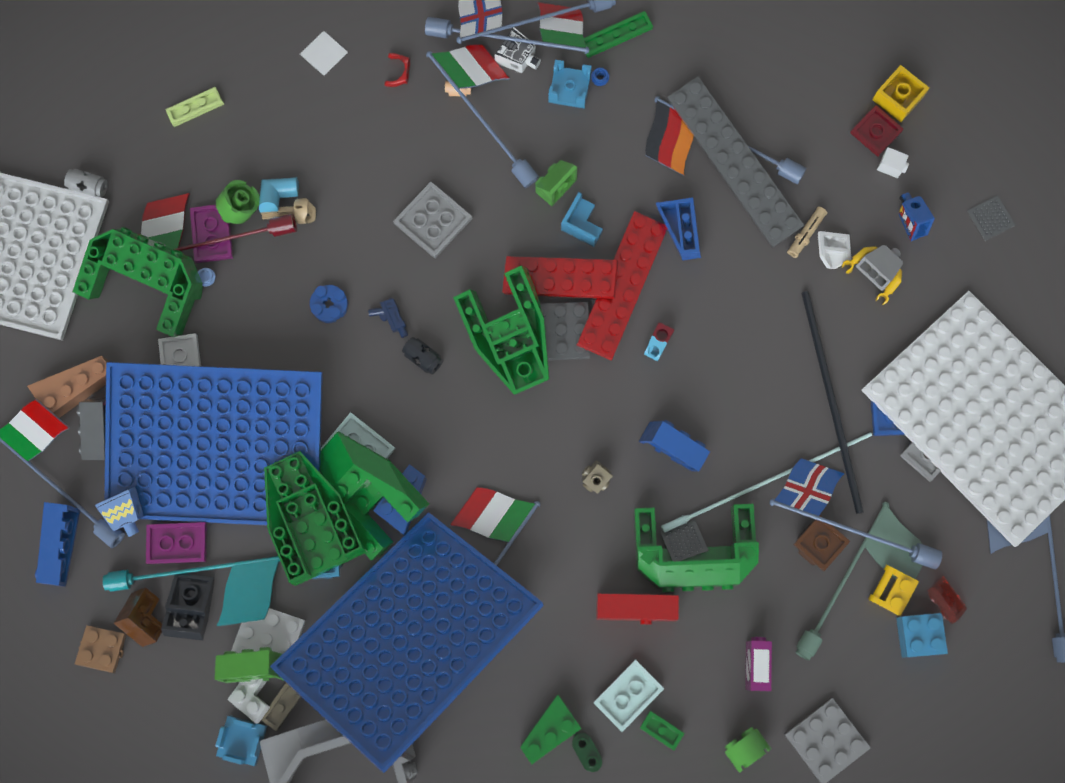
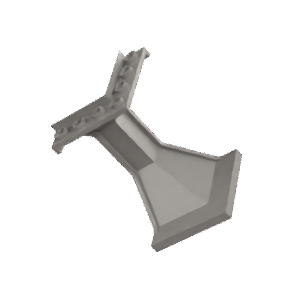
(286, 751)

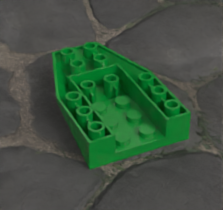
(307, 520)

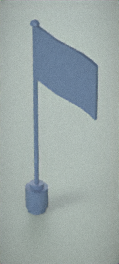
(998, 541)

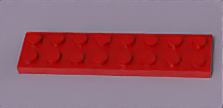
(635, 259)

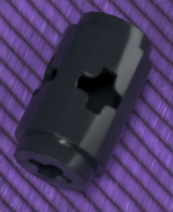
(429, 361)

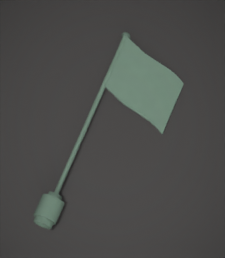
(885, 527)

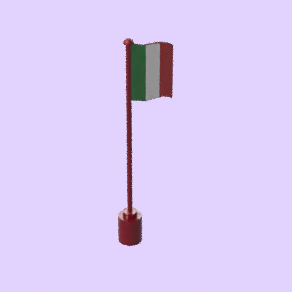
(165, 221)

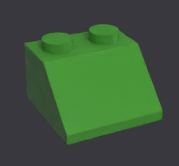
(556, 182)

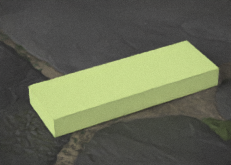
(194, 106)

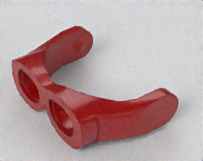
(404, 78)

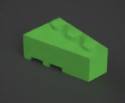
(246, 665)

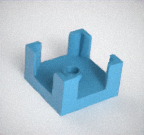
(569, 85)

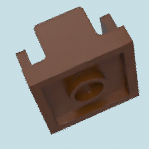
(820, 544)

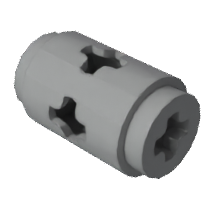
(86, 183)

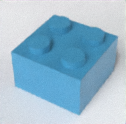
(921, 635)

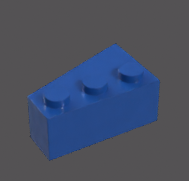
(389, 513)

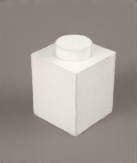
(893, 163)

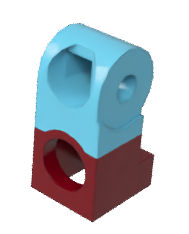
(659, 341)

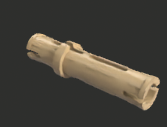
(795, 248)

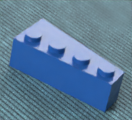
(56, 543)

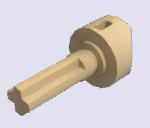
(299, 210)

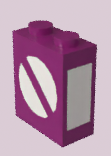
(758, 664)

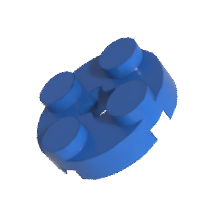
(334, 312)

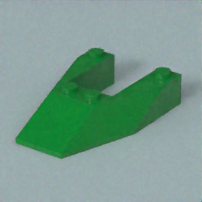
(512, 343)
(362, 481)

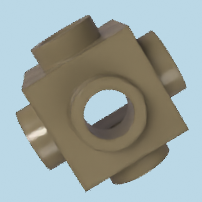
(599, 472)

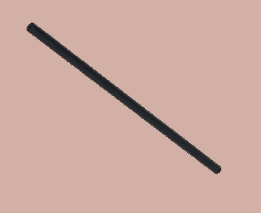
(832, 402)

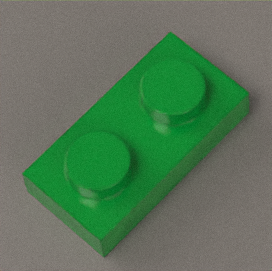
(662, 730)

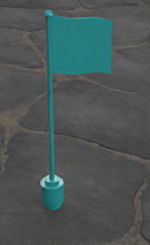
(246, 590)

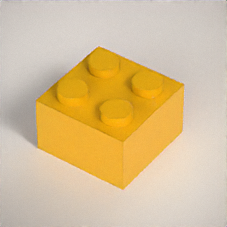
(900, 93)

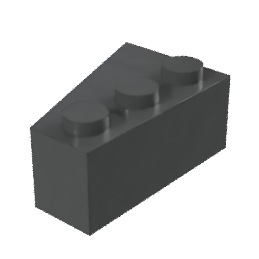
(92, 428)

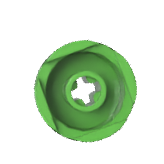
(237, 202)
(747, 749)

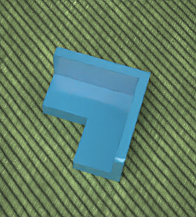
(577, 222)

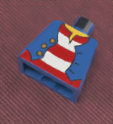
(915, 216)

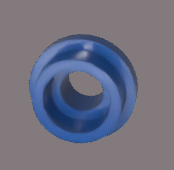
(600, 72)

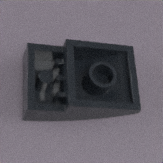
(188, 606)

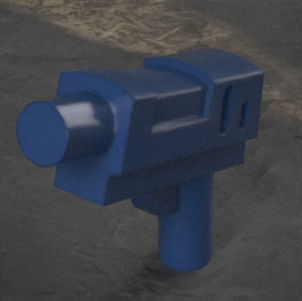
(391, 313)

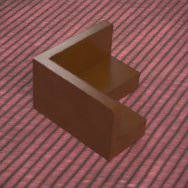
(136, 617)

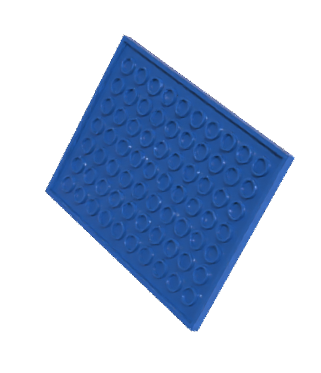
(204, 435)
(406, 640)

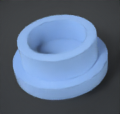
(207, 276)

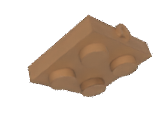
(100, 649)

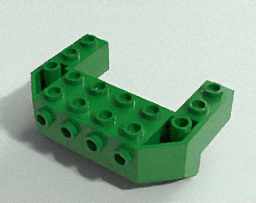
(147, 263)
(717, 567)

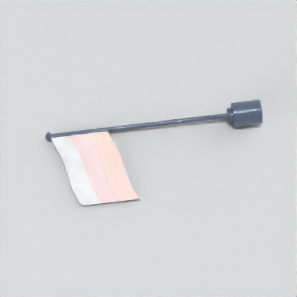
(671, 141)

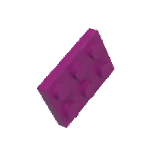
(206, 226)
(176, 543)

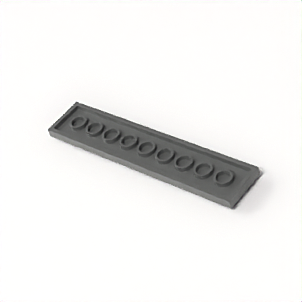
(735, 162)

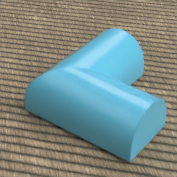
(273, 190)

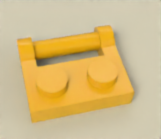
(899, 593)

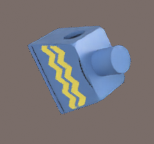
(122, 511)

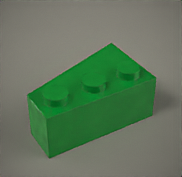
(550, 731)

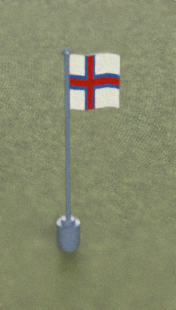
(485, 16)

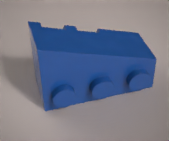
(682, 226)
(675, 444)

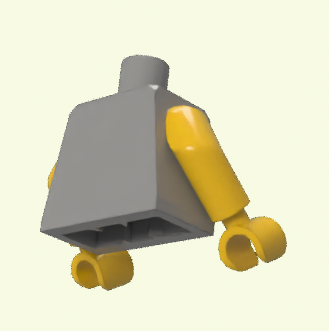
(880, 267)

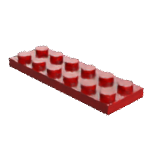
(567, 276)

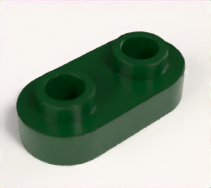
(587, 752)

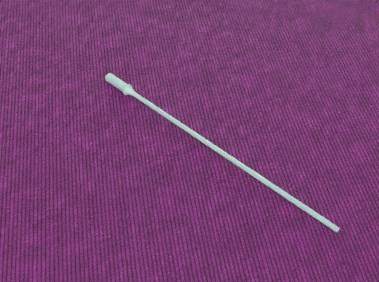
(684, 519)

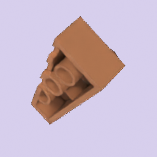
(68, 388)

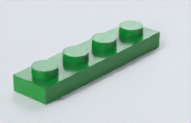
(617, 33)

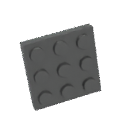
(563, 329)

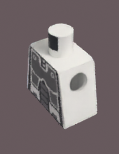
(517, 54)

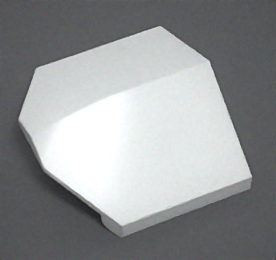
(834, 248)

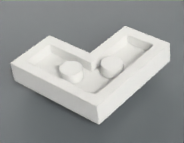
(247, 701)

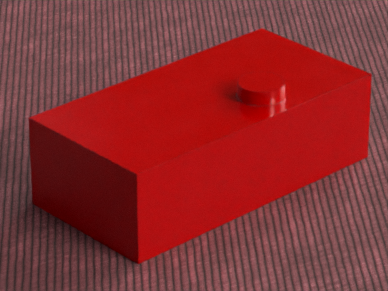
(637, 607)

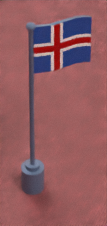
(809, 492)

